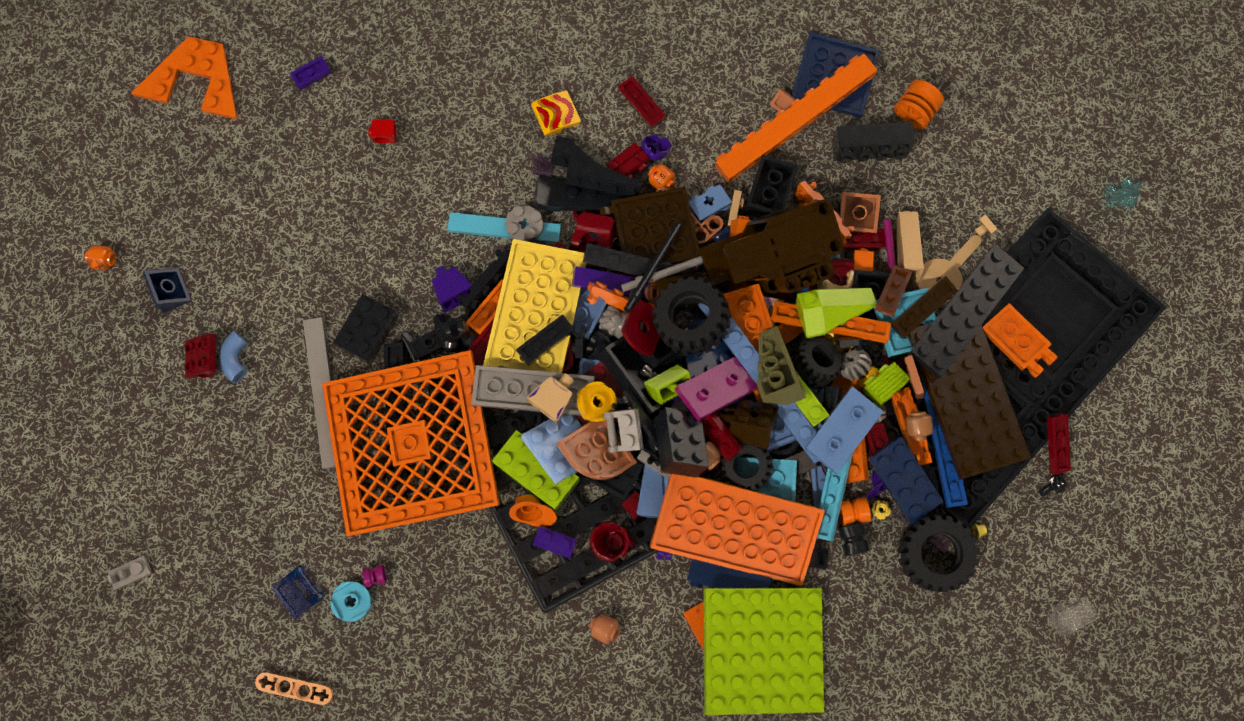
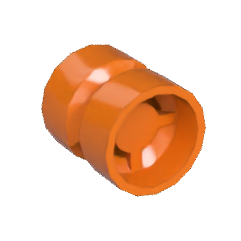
(854, 511)

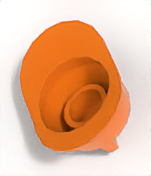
(531, 511)

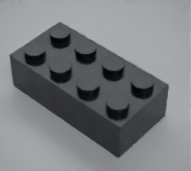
(872, 142)

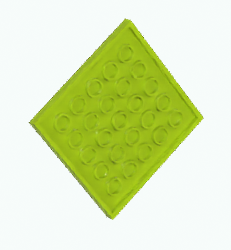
(763, 651)

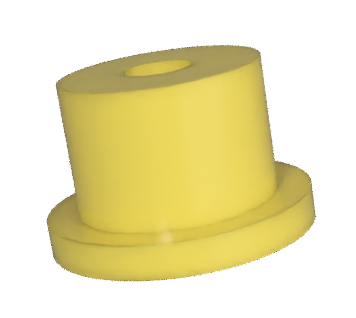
(979, 530)

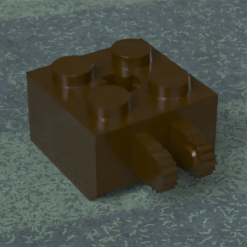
(751, 422)

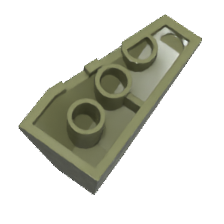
(777, 376)

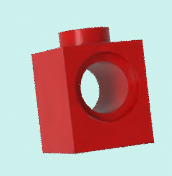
(383, 131)

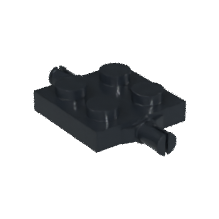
(623, 483)

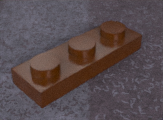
(893, 291)

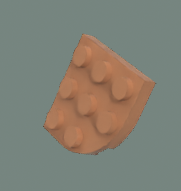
(589, 454)

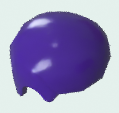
(655, 147)

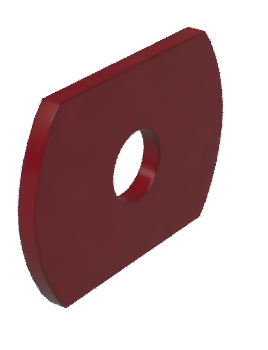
(642, 342)

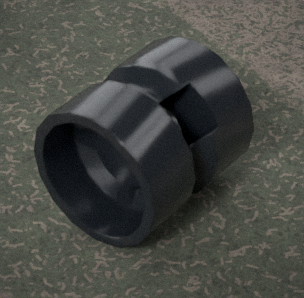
(853, 539)

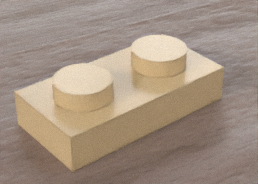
(737, 203)

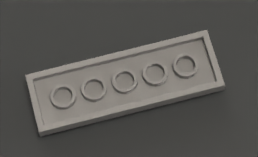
(510, 388)

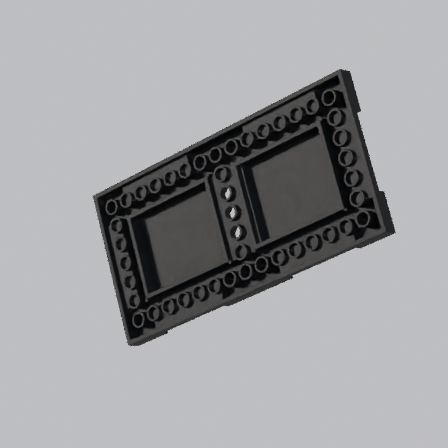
(1089, 317)

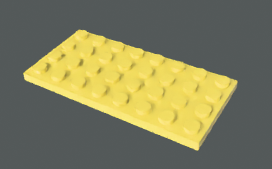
(532, 296)

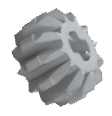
(855, 364)

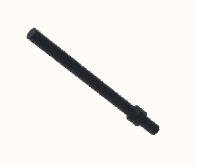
(636, 294)

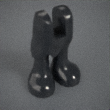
(453, 333)

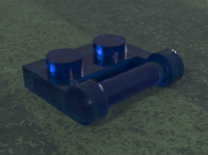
(292, 596)

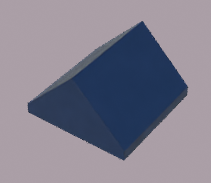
(166, 288)

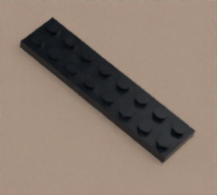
(966, 311)

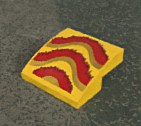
(555, 113)

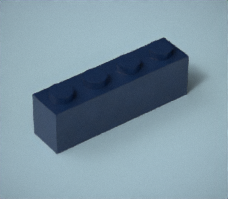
(718, 576)

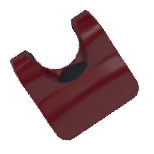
(594, 228)

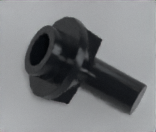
(1057, 484)

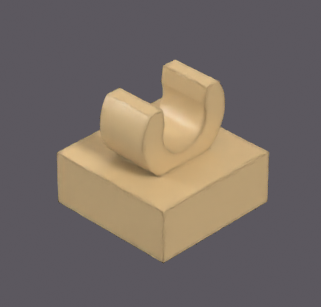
(986, 226)

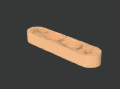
(295, 685)

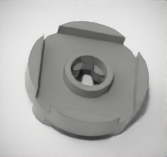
(521, 214)

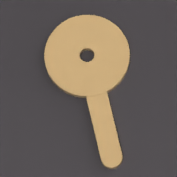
(942, 267)

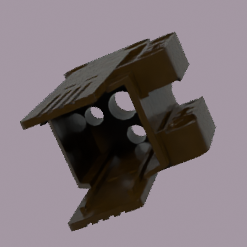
(779, 249)

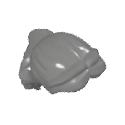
(612, 322)

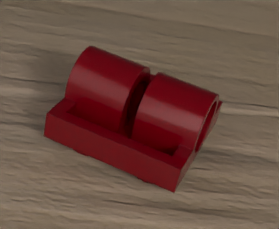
(200, 356)

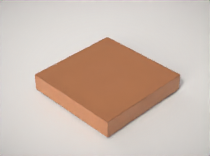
(914, 377)

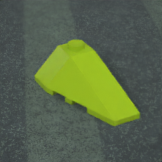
(829, 308)

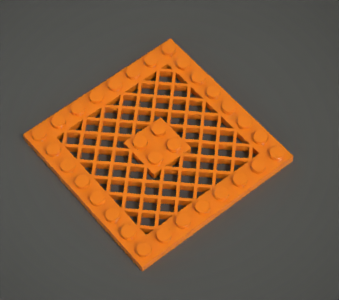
(409, 444)

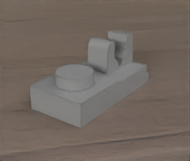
(129, 573)

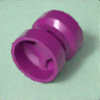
(374, 576)

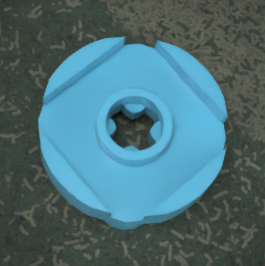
(340, 598)

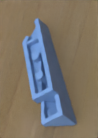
(651, 492)

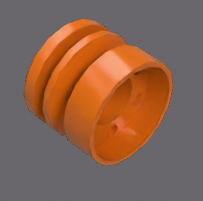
(919, 104)

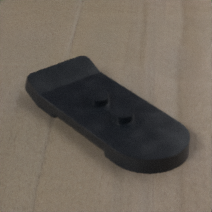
(556, 196)

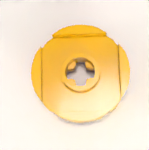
(585, 401)

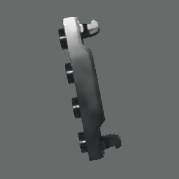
(485, 283)
(629, 401)

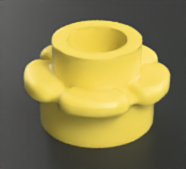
(881, 514)

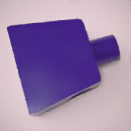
(448, 286)

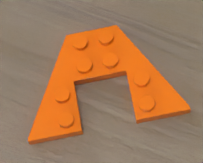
(196, 58)

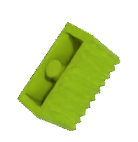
(886, 384)
(662, 386)

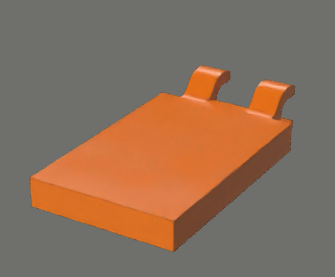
(1019, 340)

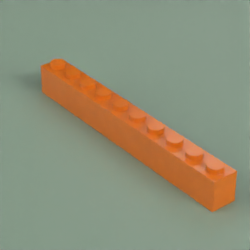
(795, 118)

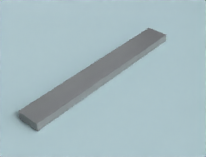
(319, 374)

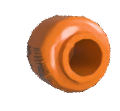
(100, 257)

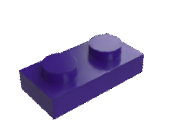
(310, 73)
(555, 542)

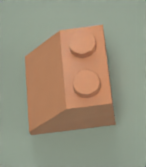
(860, 211)

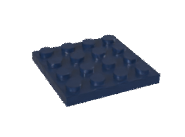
(821, 59)

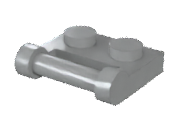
(629, 430)

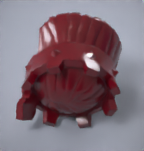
(610, 541)

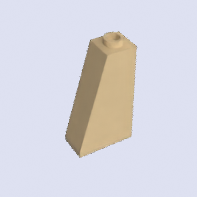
(909, 246)

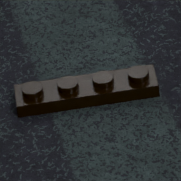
(923, 307)

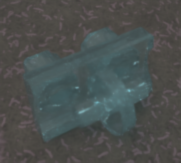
(1123, 197)

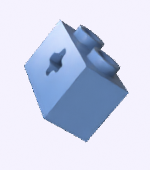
(714, 195)

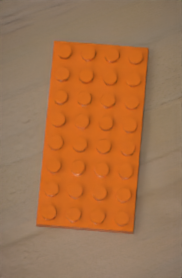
(737, 528)

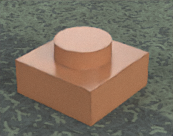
(782, 100)

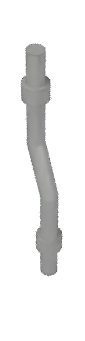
(663, 273)

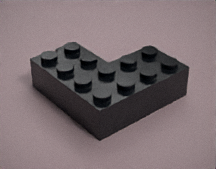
(625, 366)

